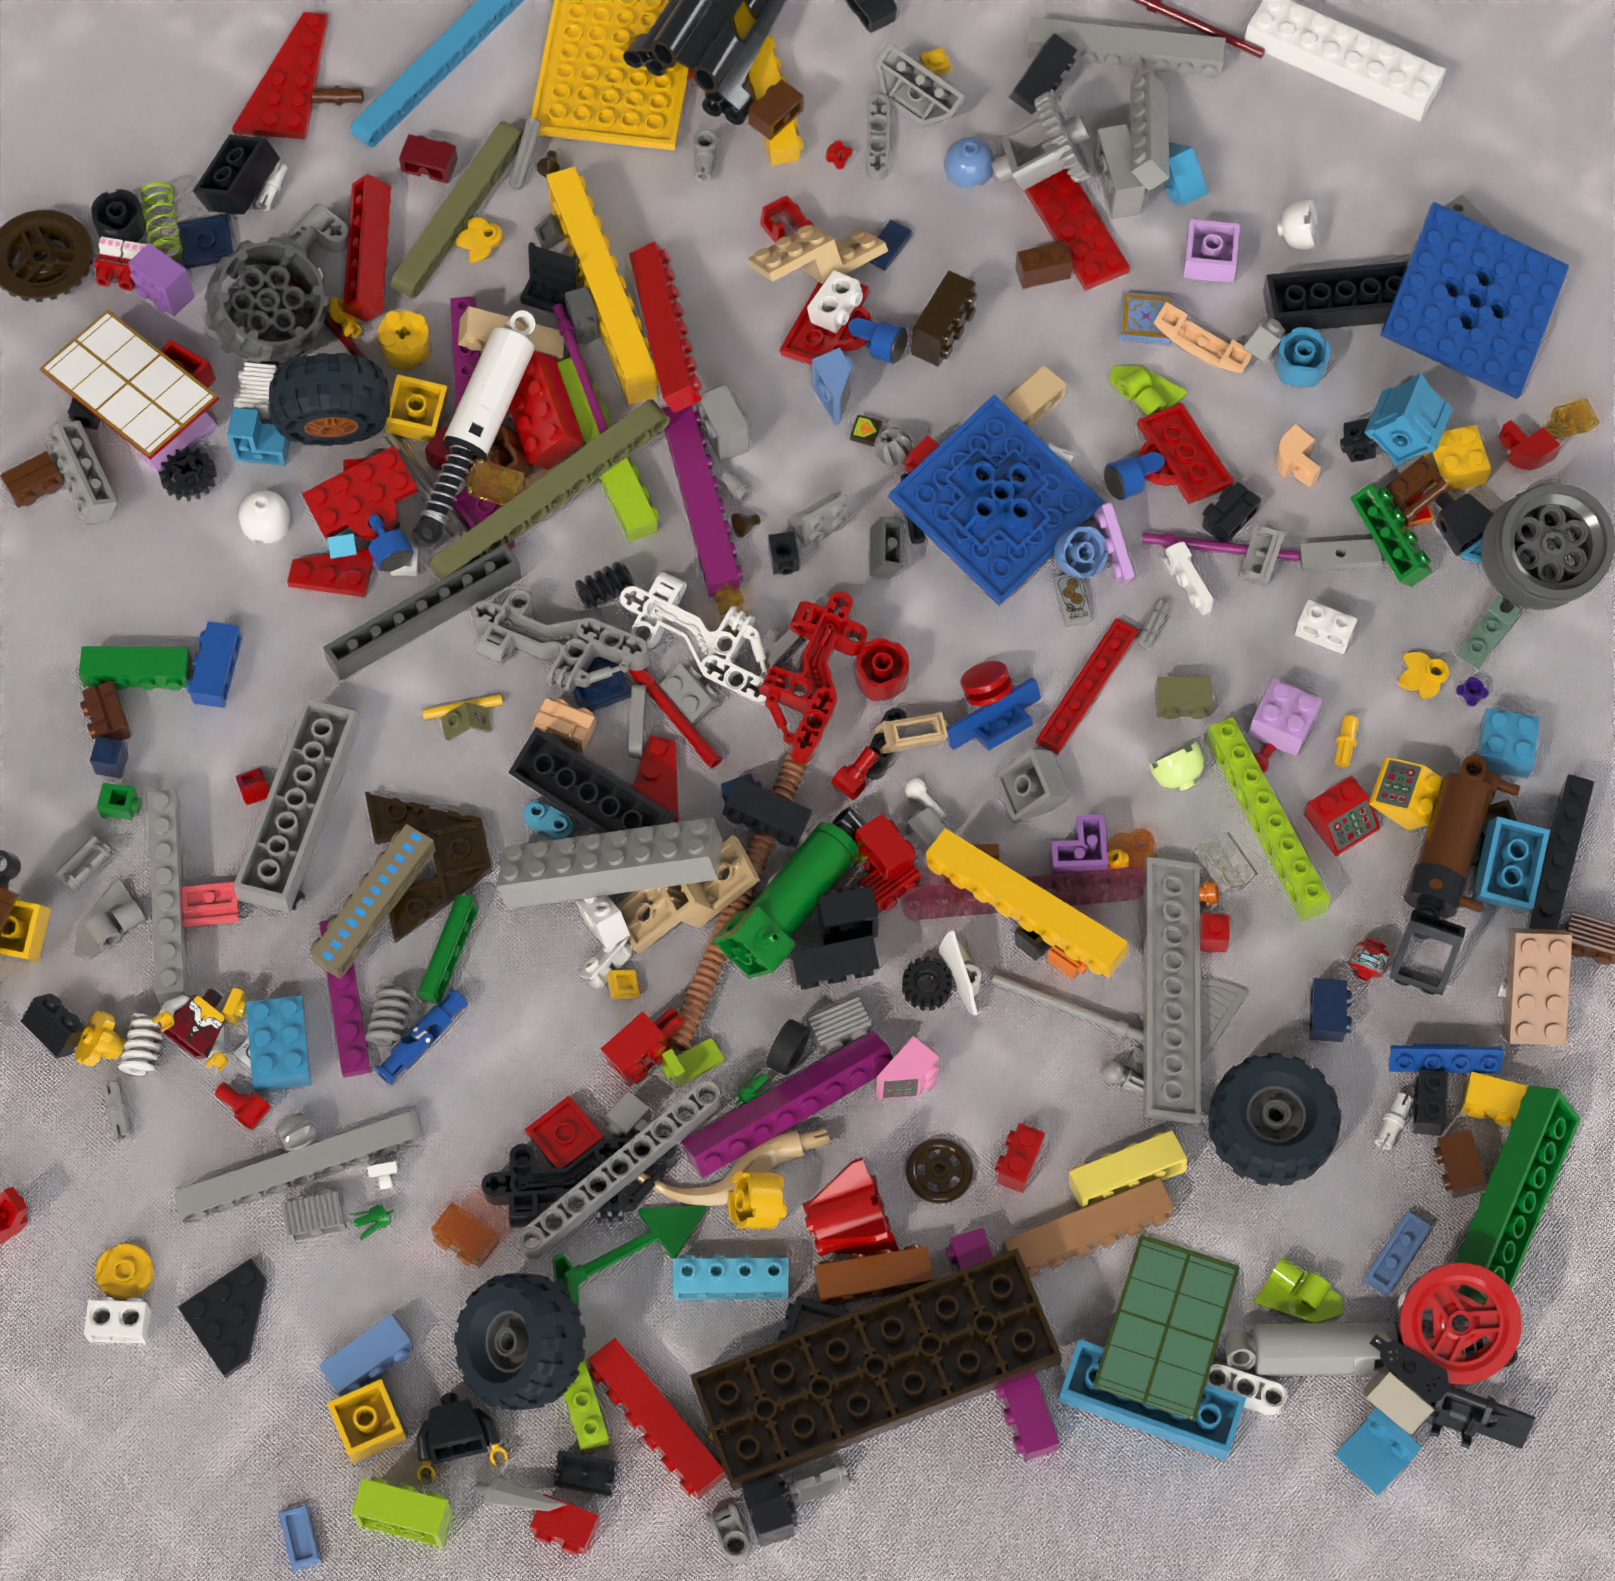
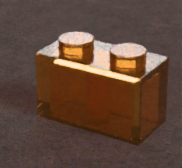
(464, 1236)

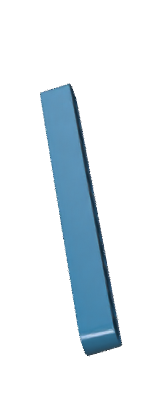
(430, 69)

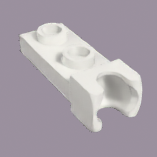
(1180, 563)

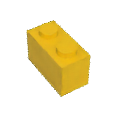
(1492, 1098)

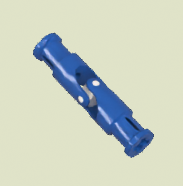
(417, 1040)

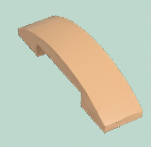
(1201, 342)

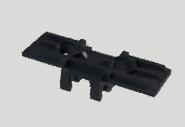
(1470, 1415)

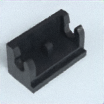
(585, 1473)

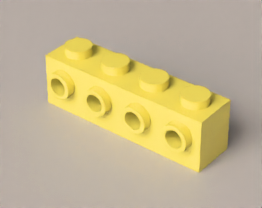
(1127, 1169)

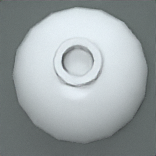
(1299, 225)
(264, 516)

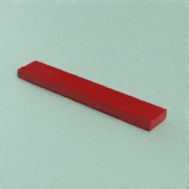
(1087, 686)

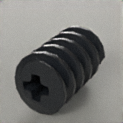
(603, 584)

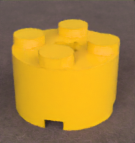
(404, 339)
(756, 1200)

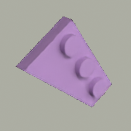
(1114, 544)

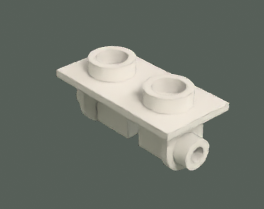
(598, 967)

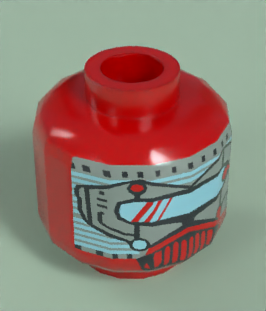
(1369, 959)

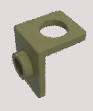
(463, 719)

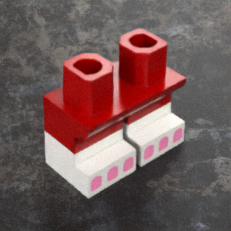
(113, 262)

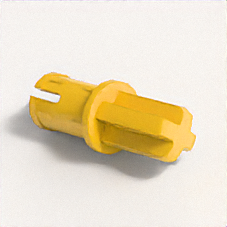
(1346, 741)

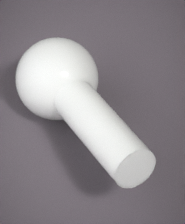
(916, 789)

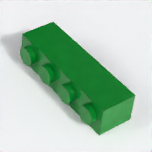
(135, 667)

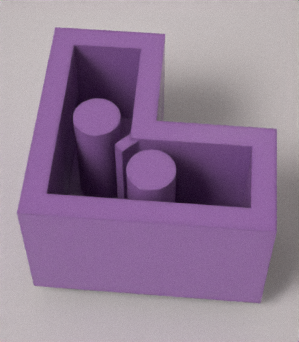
(1084, 853)

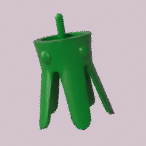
(746, 1092)
(376, 1214)

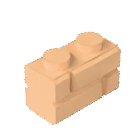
(566, 723)

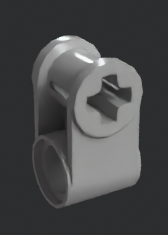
(728, 1529)

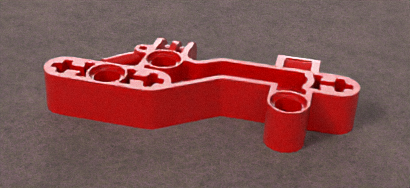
(825, 634)

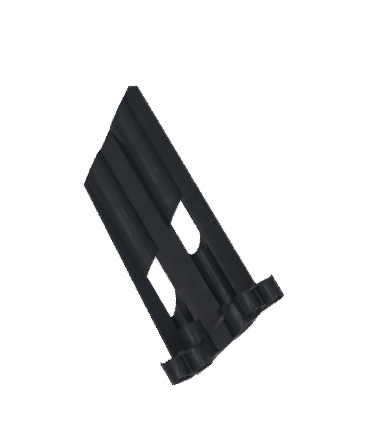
(704, 41)

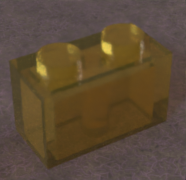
(494, 482)

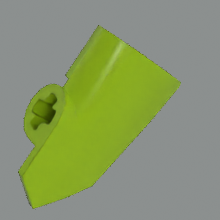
(1146, 388)
(1299, 1294)

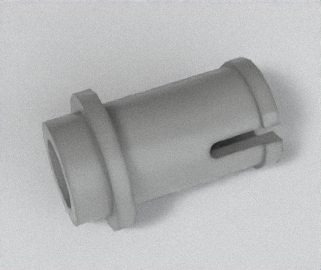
(740, 491)

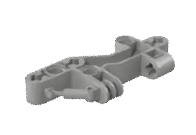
(513, 627)

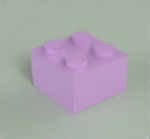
(1211, 250)
(1284, 717)

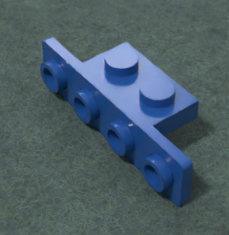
(997, 721)
(1446, 1058)

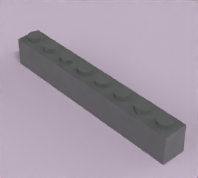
(422, 612)

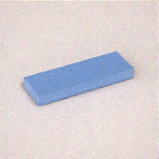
(1397, 1253)

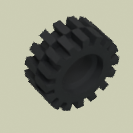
(921, 998)

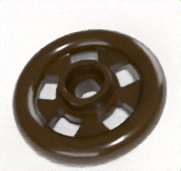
(947, 1149)

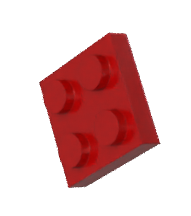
(563, 1133)

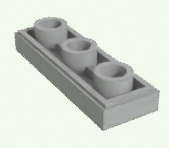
(1352, 552)

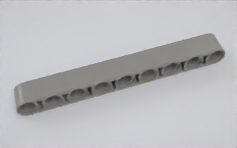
(298, 1167)
(616, 1182)

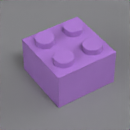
(160, 280)

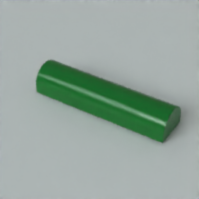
(448, 949)

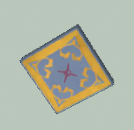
(1138, 317)

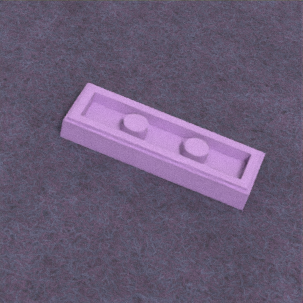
(187, 438)

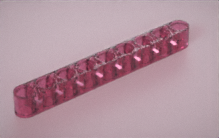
(1060, 882)

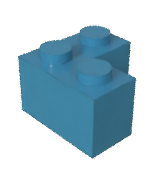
(1185, 175)
(256, 441)

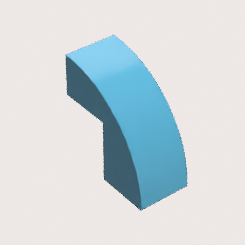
(343, 544)

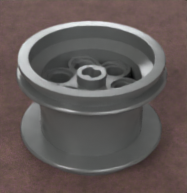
(1570, 510)

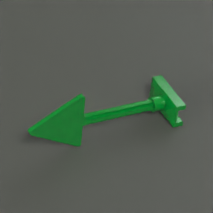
(667, 1225)

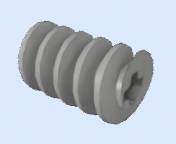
(387, 1014)

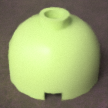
(1179, 768)

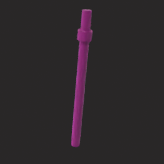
(566, 330)
(1170, 539)

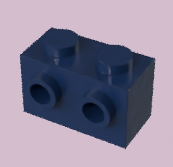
(1329, 1010)

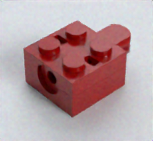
(641, 1045)

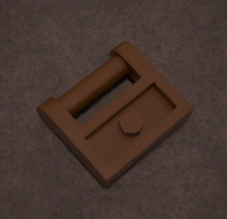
(1412, 483)

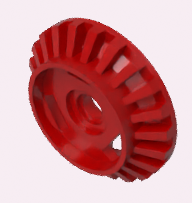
(1496, 1319)

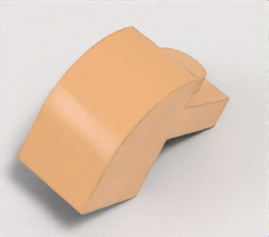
(1293, 454)

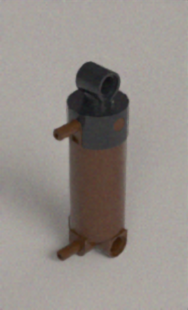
(1451, 840)

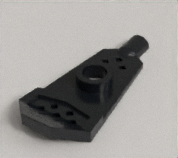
(1423, 1370)

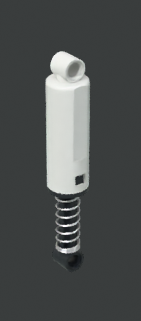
(478, 417)

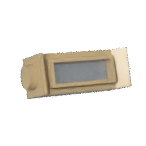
(913, 732)

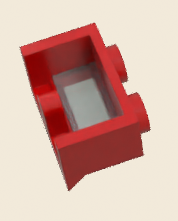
(782, 218)

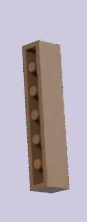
(1092, 1227)

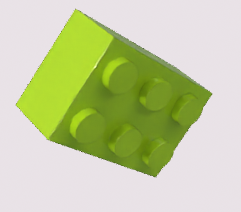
(402, 1511)

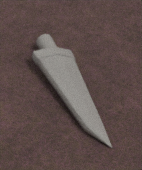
(508, 1494)

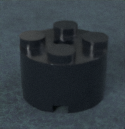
(118, 216)

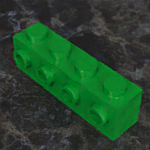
(1391, 534)

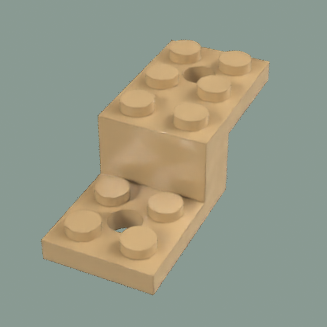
(816, 254)
(687, 902)

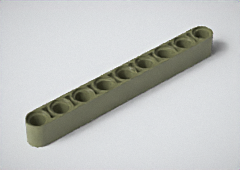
(457, 210)

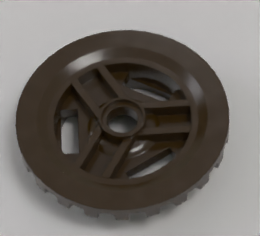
(32, 235)

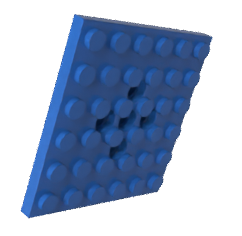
(1516, 286)
(1000, 547)

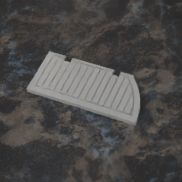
(1217, 1007)

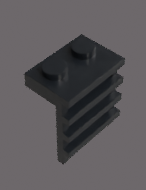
(550, 278)

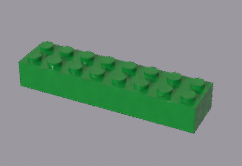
(1519, 1186)

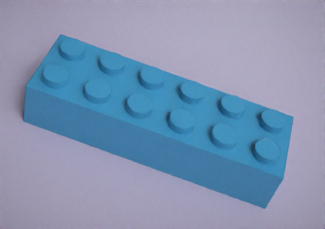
(1209, 1434)

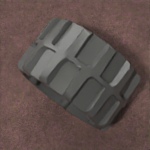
(284, 261)

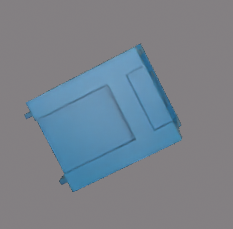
(1408, 420)

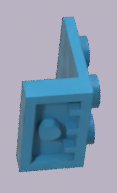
(1378, 1451)

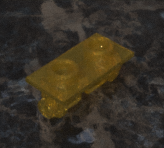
(726, 599)

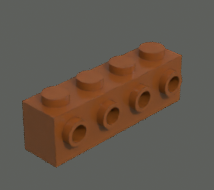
(873, 1275)

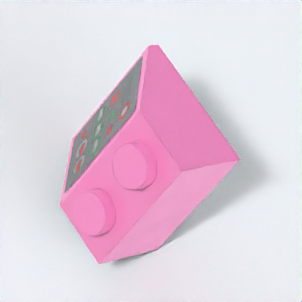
(909, 1072)

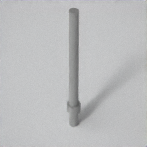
(1121, 1028)

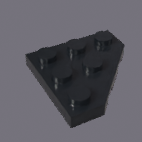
(228, 1316)

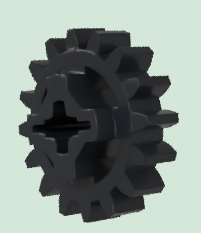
(186, 472)

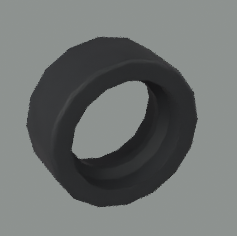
(788, 1047)

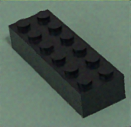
(1332, 296)
(585, 786)

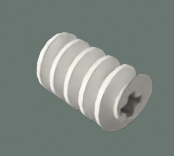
(139, 1046)

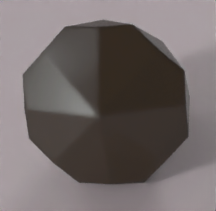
(548, 164)
(742, 523)

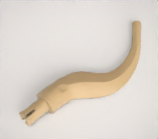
(761, 1159)

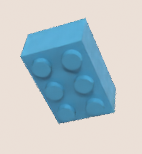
(1510, 864)
(278, 1043)

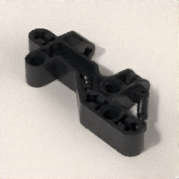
(548, 1185)

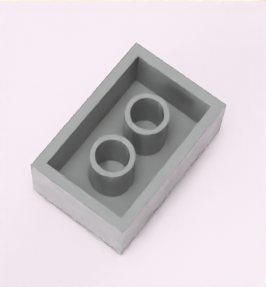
(1113, 163)

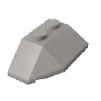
(916, 88)

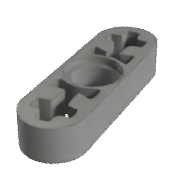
(637, 721)

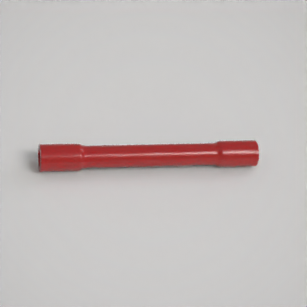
(701, 746)

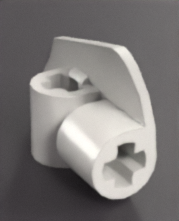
(961, 969)

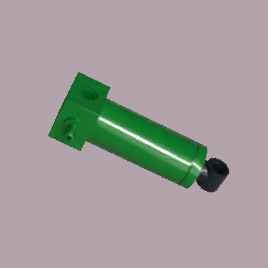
(762, 934)

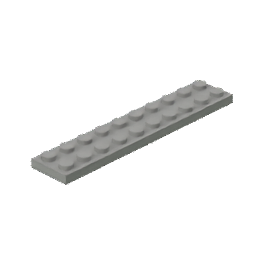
(1172, 991)

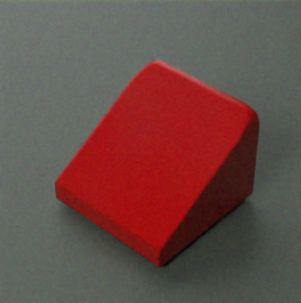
(253, 786)

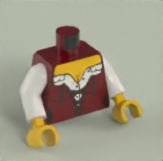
(195, 1026)

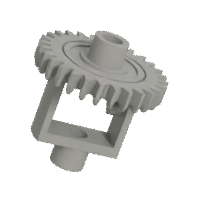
(1066, 154)

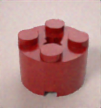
(882, 669)

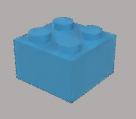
(1508, 742)

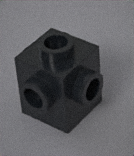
(1356, 442)

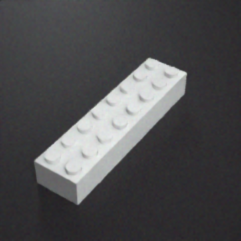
(1345, 56)

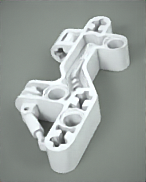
(662, 614)

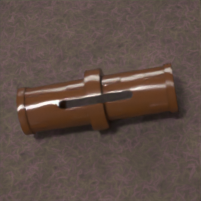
(337, 95)

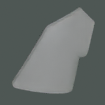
(107, 921)

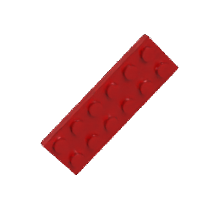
(1074, 220)

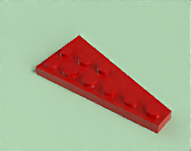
(284, 95)

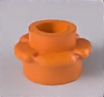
(1209, 893)

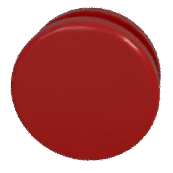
(986, 683)

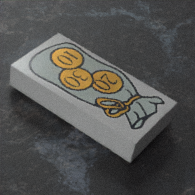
(1072, 600)

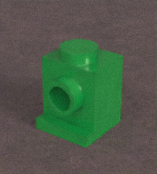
(112, 796)

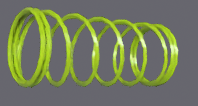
(159, 201)

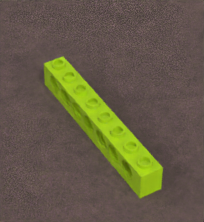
(1267, 819)

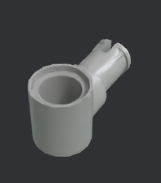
(705, 153)

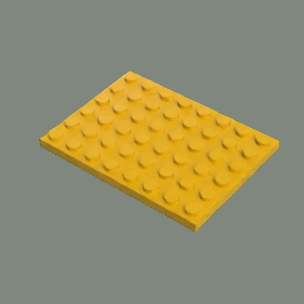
(591, 90)

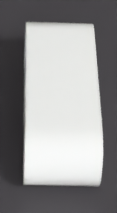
(1259, 1388)

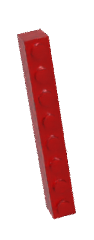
(665, 326)

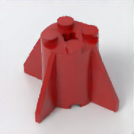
(850, 1214)

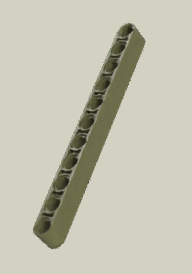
(553, 488)

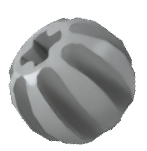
(893, 446)
(295, 1132)

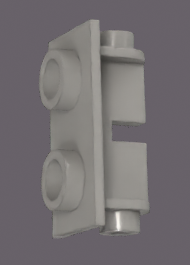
(83, 864)
(817, 1482)

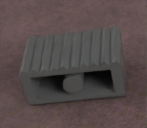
(582, 314)
(886, 547)

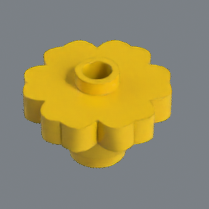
(99, 1040)

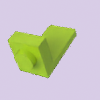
(691, 1062)

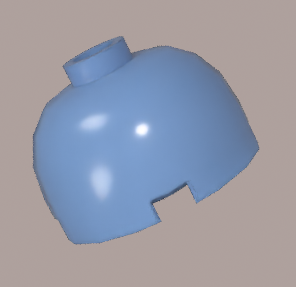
(968, 162)
(1080, 552)

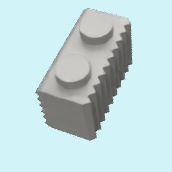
(839, 1025)
(313, 1216)

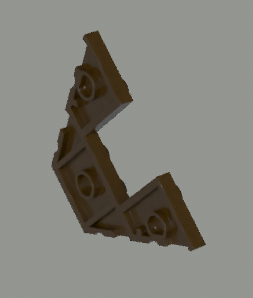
(459, 856)

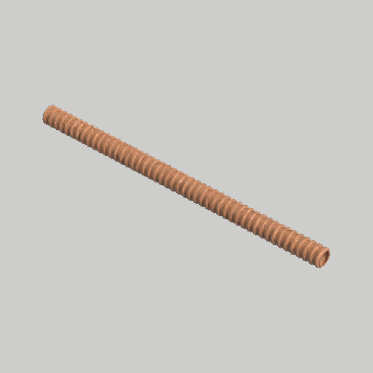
(713, 958)

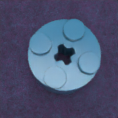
(1302, 357)

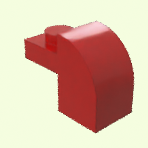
(1530, 451)
(11, 1214)

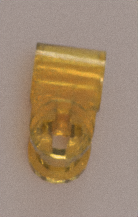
(1572, 419)

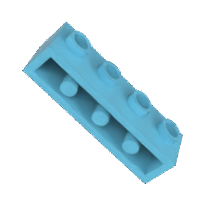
(730, 1278)

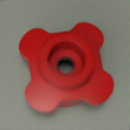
(833, 151)

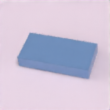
(299, 1537)

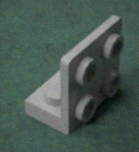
(820, 519)

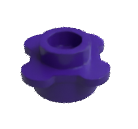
(1475, 685)

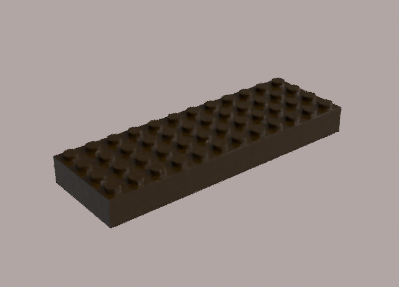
(876, 1369)

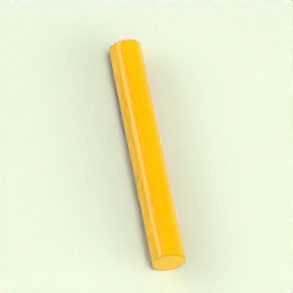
(444, 709)

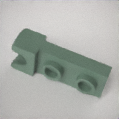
(1487, 634)

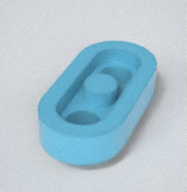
(547, 820)

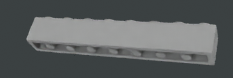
(1133, 46)
(166, 895)

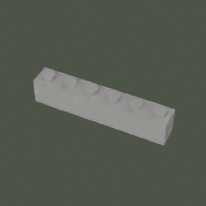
(1149, 130)

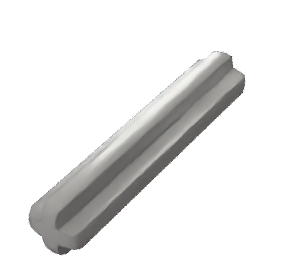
(524, 153)

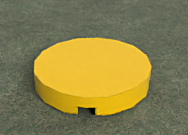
(124, 1271)

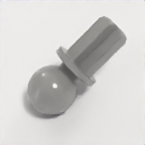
(1113, 1073)

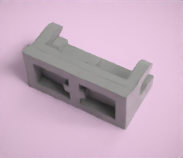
(1261, 555)

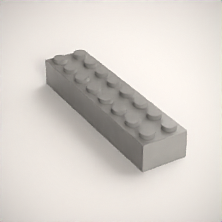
(296, 806)
(610, 863)

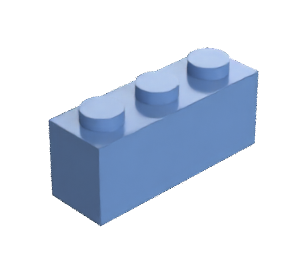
(367, 1357)

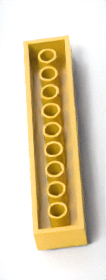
(598, 271)

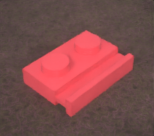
(209, 904)

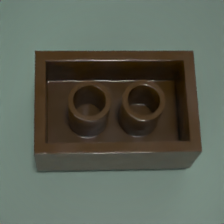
(944, 318)

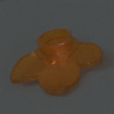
(1128, 844)

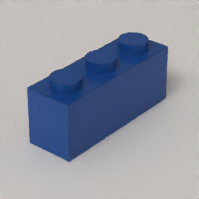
(215, 664)

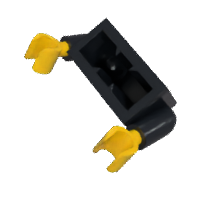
(454, 1433)

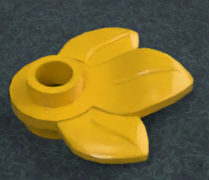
(477, 239)
(1419, 674)

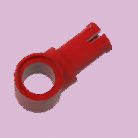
(851, 778)
(246, 1108)

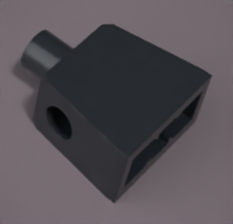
(1461, 521)

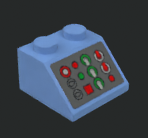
(833, 382)

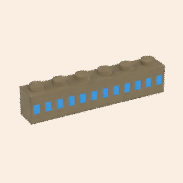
(372, 901)

